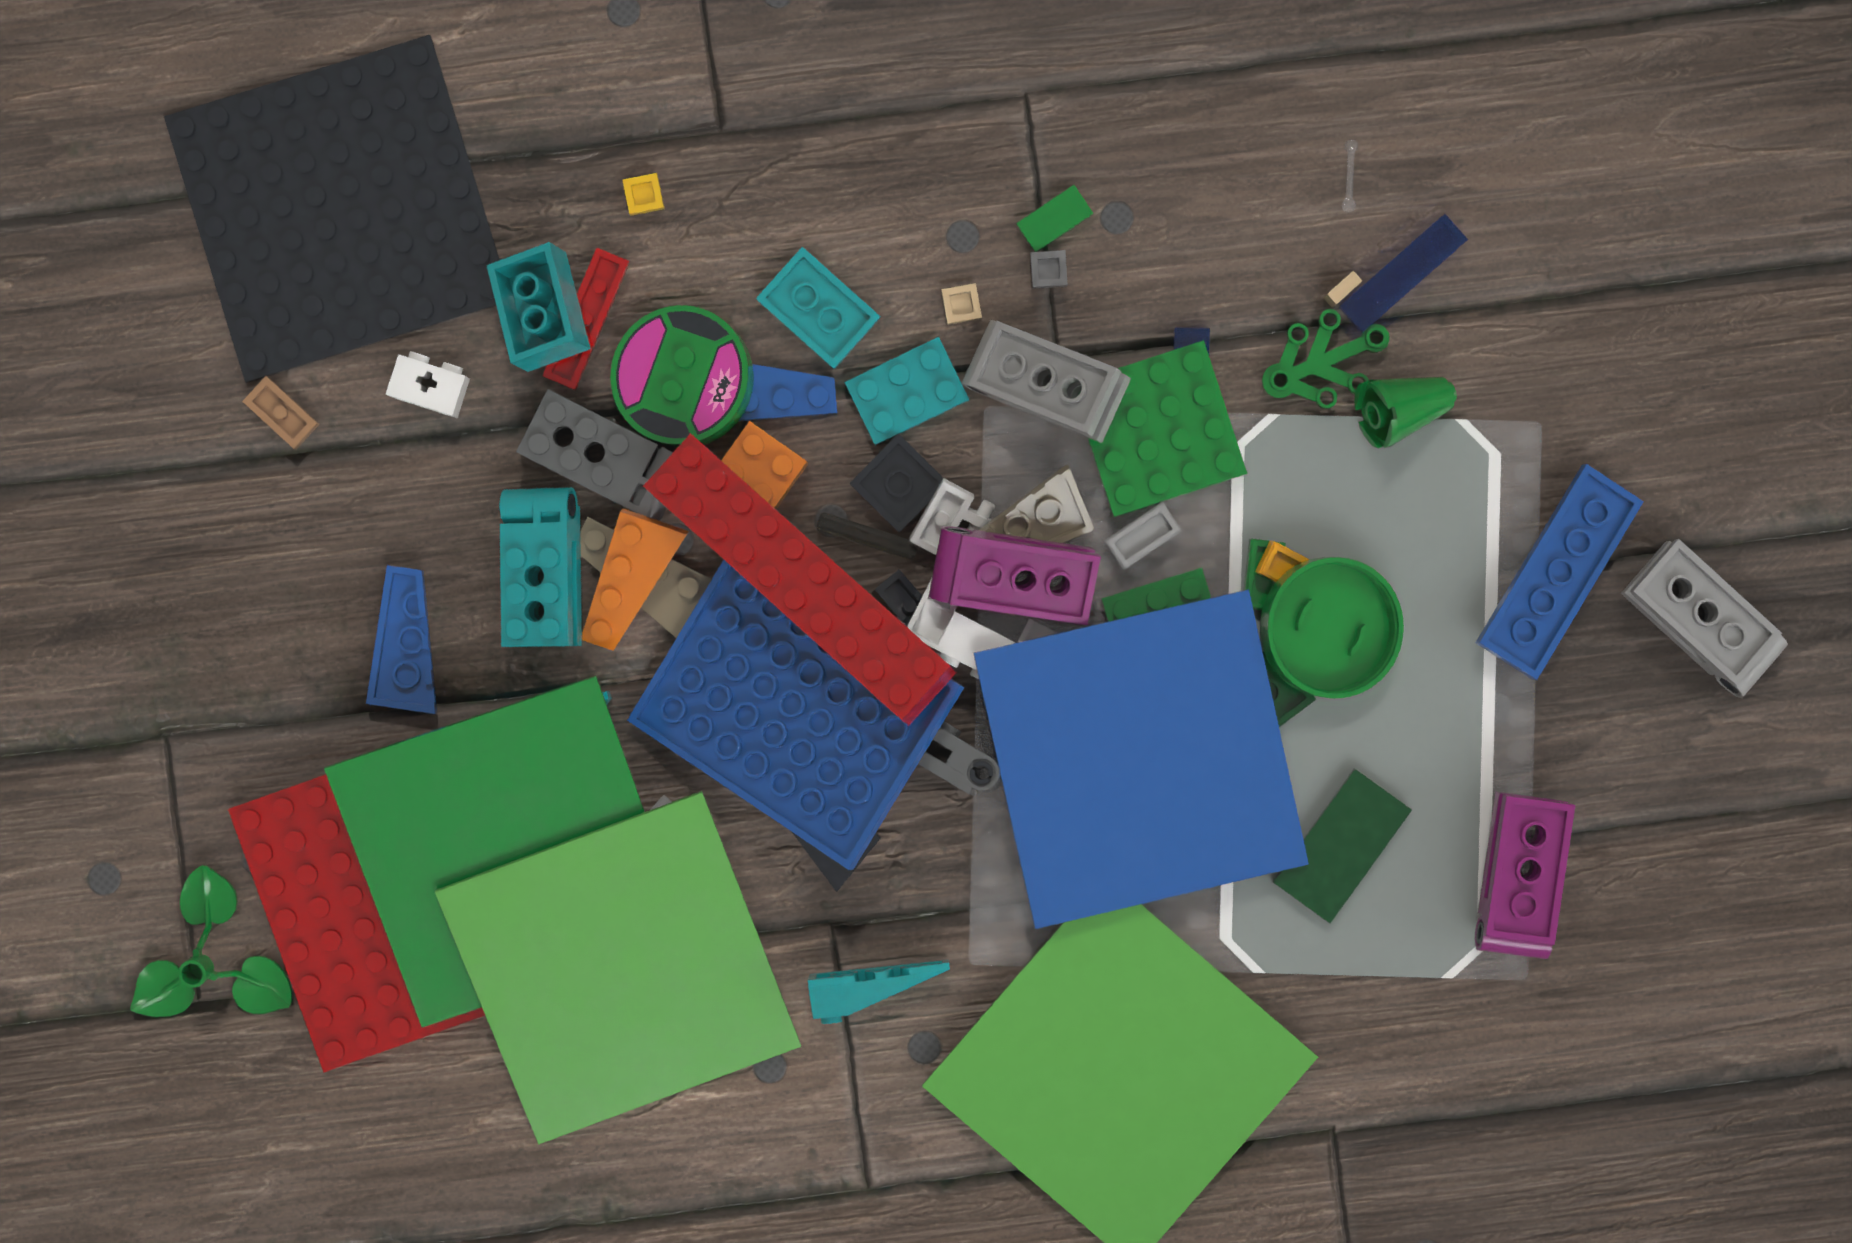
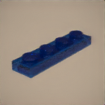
(1403, 273)

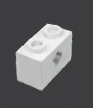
(407, 386)

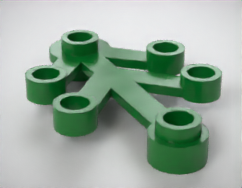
(1319, 362)

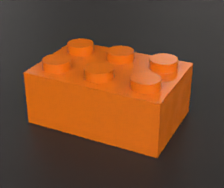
(764, 464)

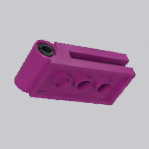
(981, 570)
(1524, 910)

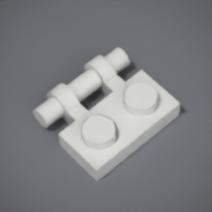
(948, 508)

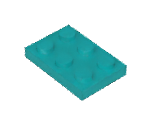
(818, 308)
(907, 391)

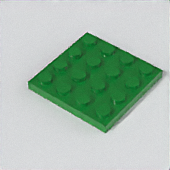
(1167, 433)

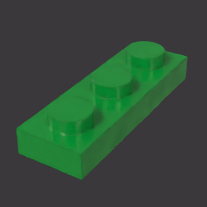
(1157, 595)

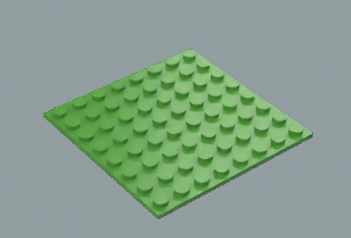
(619, 967)
(1120, 1072)

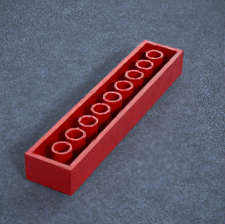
(800, 579)

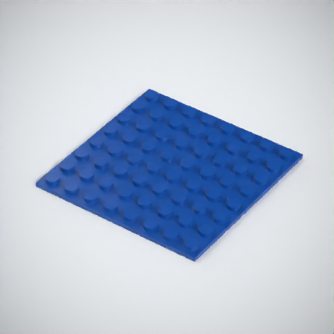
(1141, 758)

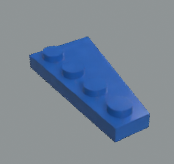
(789, 394)
(402, 650)

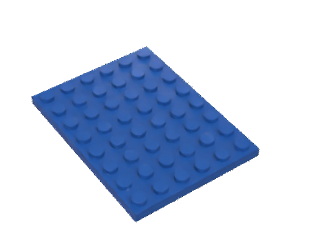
(783, 720)

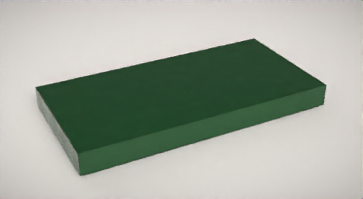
(1344, 845)

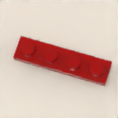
(595, 300)

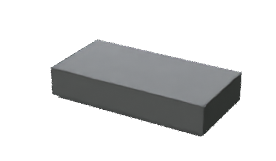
(1142, 535)

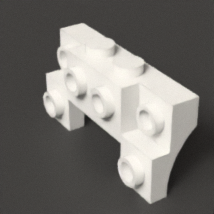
(959, 636)

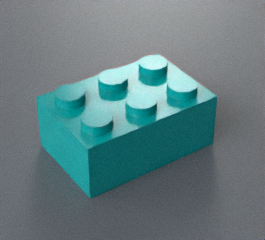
(538, 307)

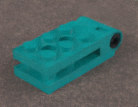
(540, 534)

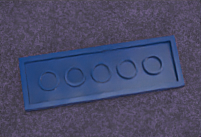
(1559, 572)

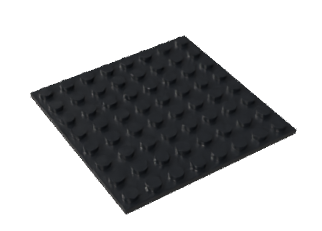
(336, 208)

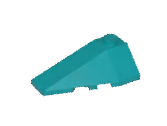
(848, 991)

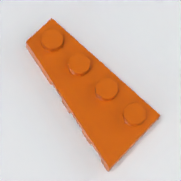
(631, 569)

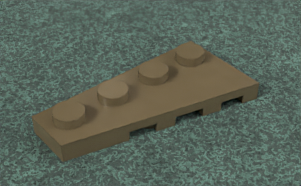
(1046, 513)
(674, 592)

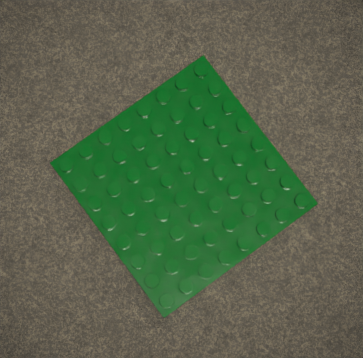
(471, 803)

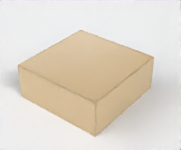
(1342, 289)
(961, 304)

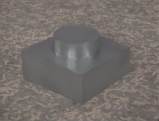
(1048, 269)

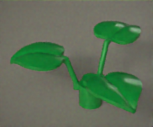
(168, 989)

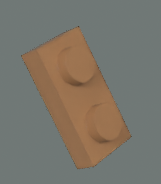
(280, 412)

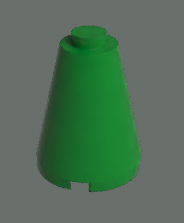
(1401, 406)

